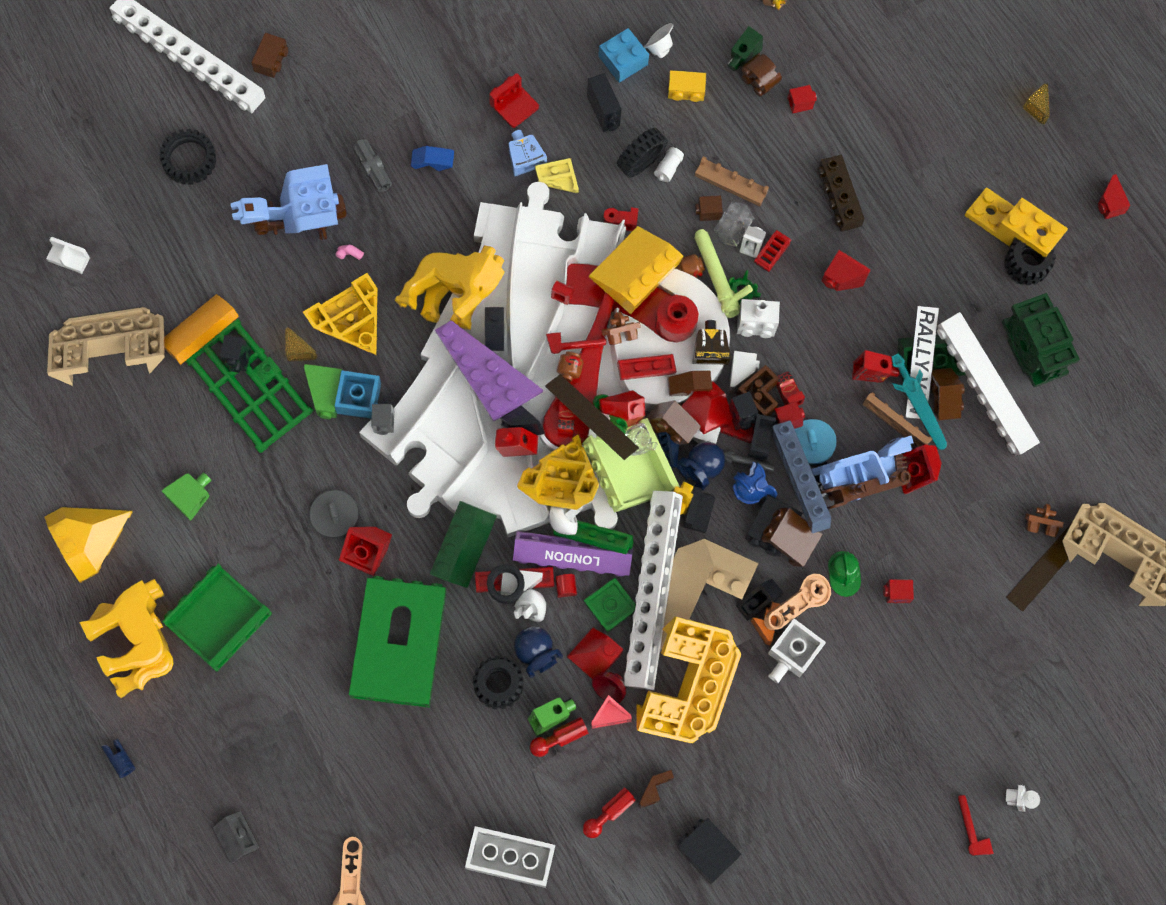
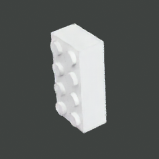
(510, 857)

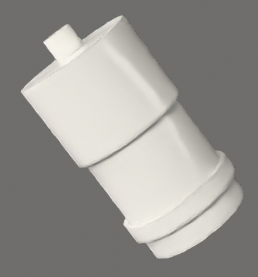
(668, 165)

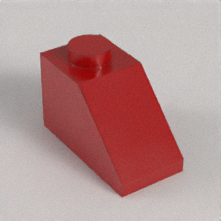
(1113, 200)

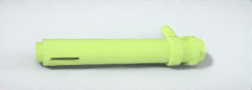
(726, 296)

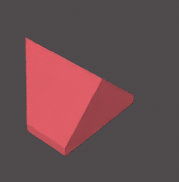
(610, 714)

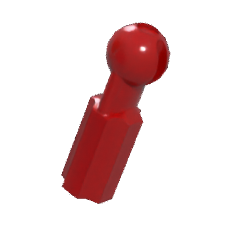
(561, 736)
(613, 809)

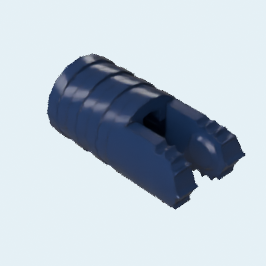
(119, 761)

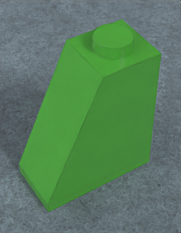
(323, 388)

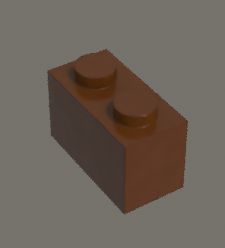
(269, 55)

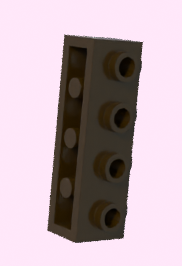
(841, 193)

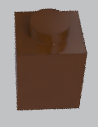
(709, 208)

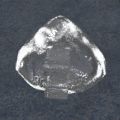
(640, 436)

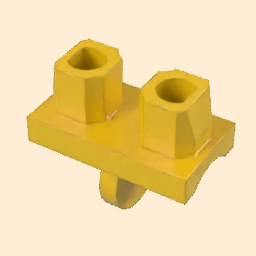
(685, 490)

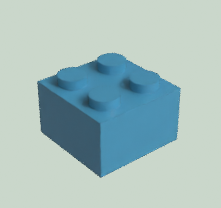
(623, 55)
(357, 394)

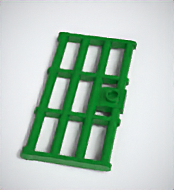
(260, 375)

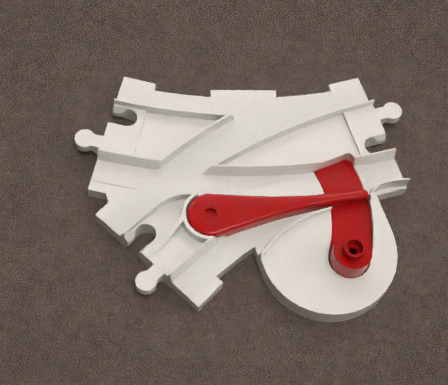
(449, 419)

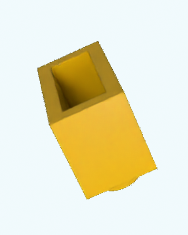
(687, 86)

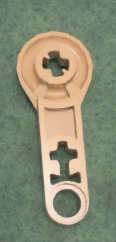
(801, 600)
(350, 882)

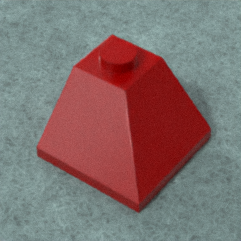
(845, 273)
(626, 405)
(709, 408)
(923, 465)
(365, 548)
(595, 653)

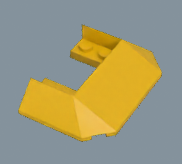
(705, 685)

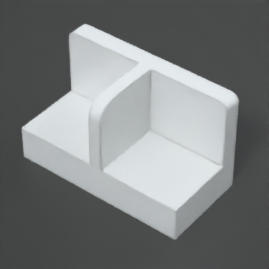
(68, 255)

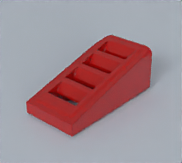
(778, 240)

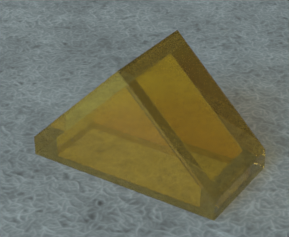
(1038, 104)
(297, 348)

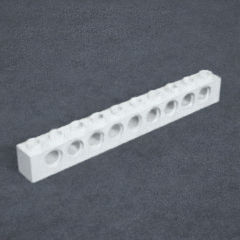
(182, 44)
(657, 599)

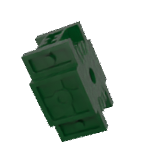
(1040, 340)

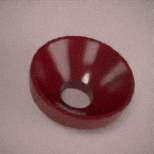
(609, 684)

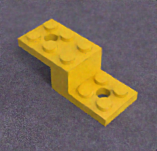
(1016, 222)

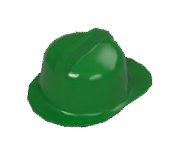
(844, 573)

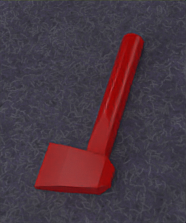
(556, 346)
(975, 848)

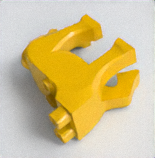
(465, 276)
(141, 626)

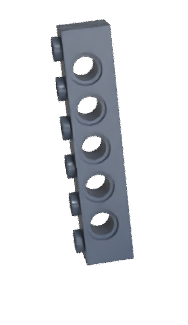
(801, 477)

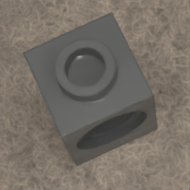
(382, 418)

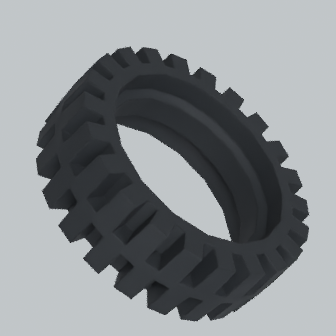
(179, 139)
(642, 152)

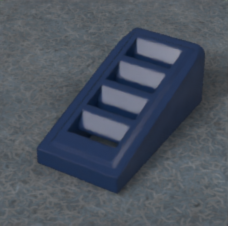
(669, 448)

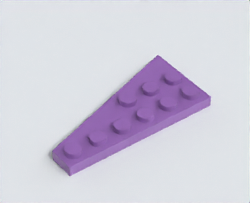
(492, 379)

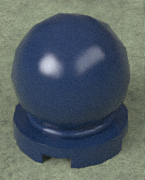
(703, 463)
(534, 648)

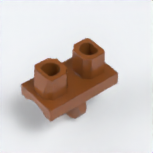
(629, 329)
(1052, 525)

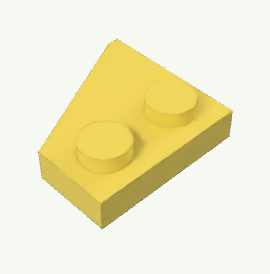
(558, 175)

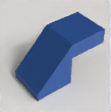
(432, 156)

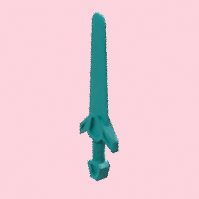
(913, 390)

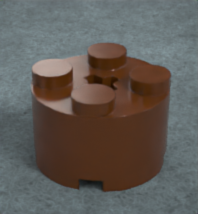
(760, 74)

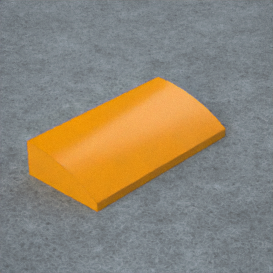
(199, 328)

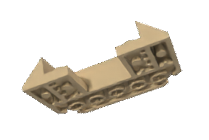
(84, 337)
(1109, 531)
(702, 564)

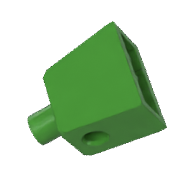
(188, 494)
(544, 718)

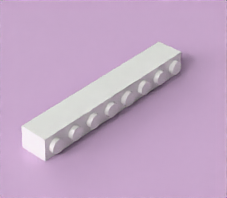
(987, 384)

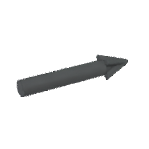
(731, 457)

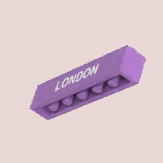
(568, 553)

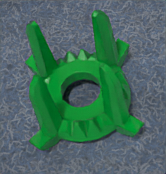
(744, 282)

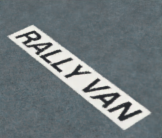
(923, 351)

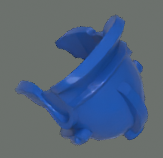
(752, 487)

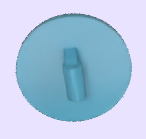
(817, 440)

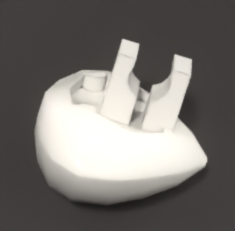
(564, 520)
(531, 606)

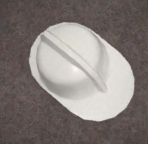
(660, 41)

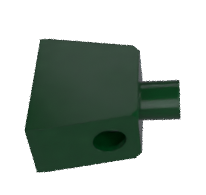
(745, 48)

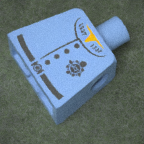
(525, 153)

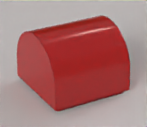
(562, 292)
(566, 585)

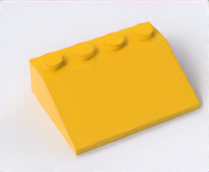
(636, 268)

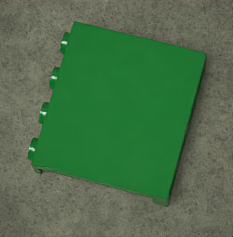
(216, 617)

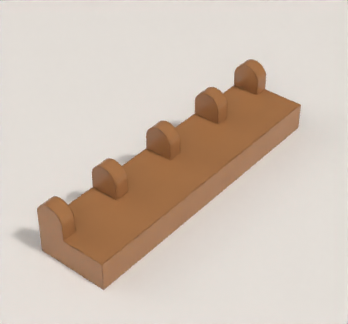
(731, 182)
(895, 420)

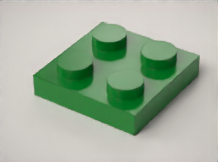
(610, 605)

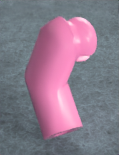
(349, 250)

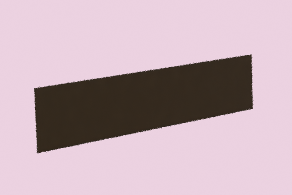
(592, 417)
(1040, 574)

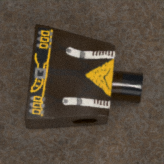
(711, 346)

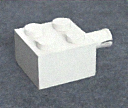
(758, 318)
(794, 650)

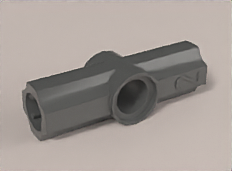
(372, 165)

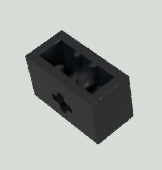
(235, 353)
(743, 411)

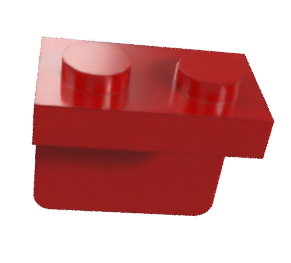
(513, 101)

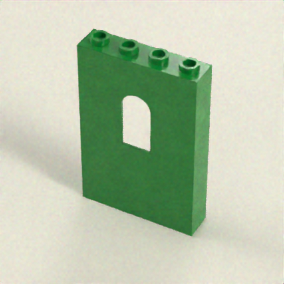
(391, 670)

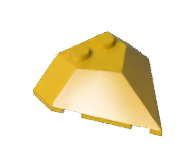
(349, 315)
(561, 478)
(86, 536)

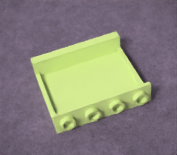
(632, 479)

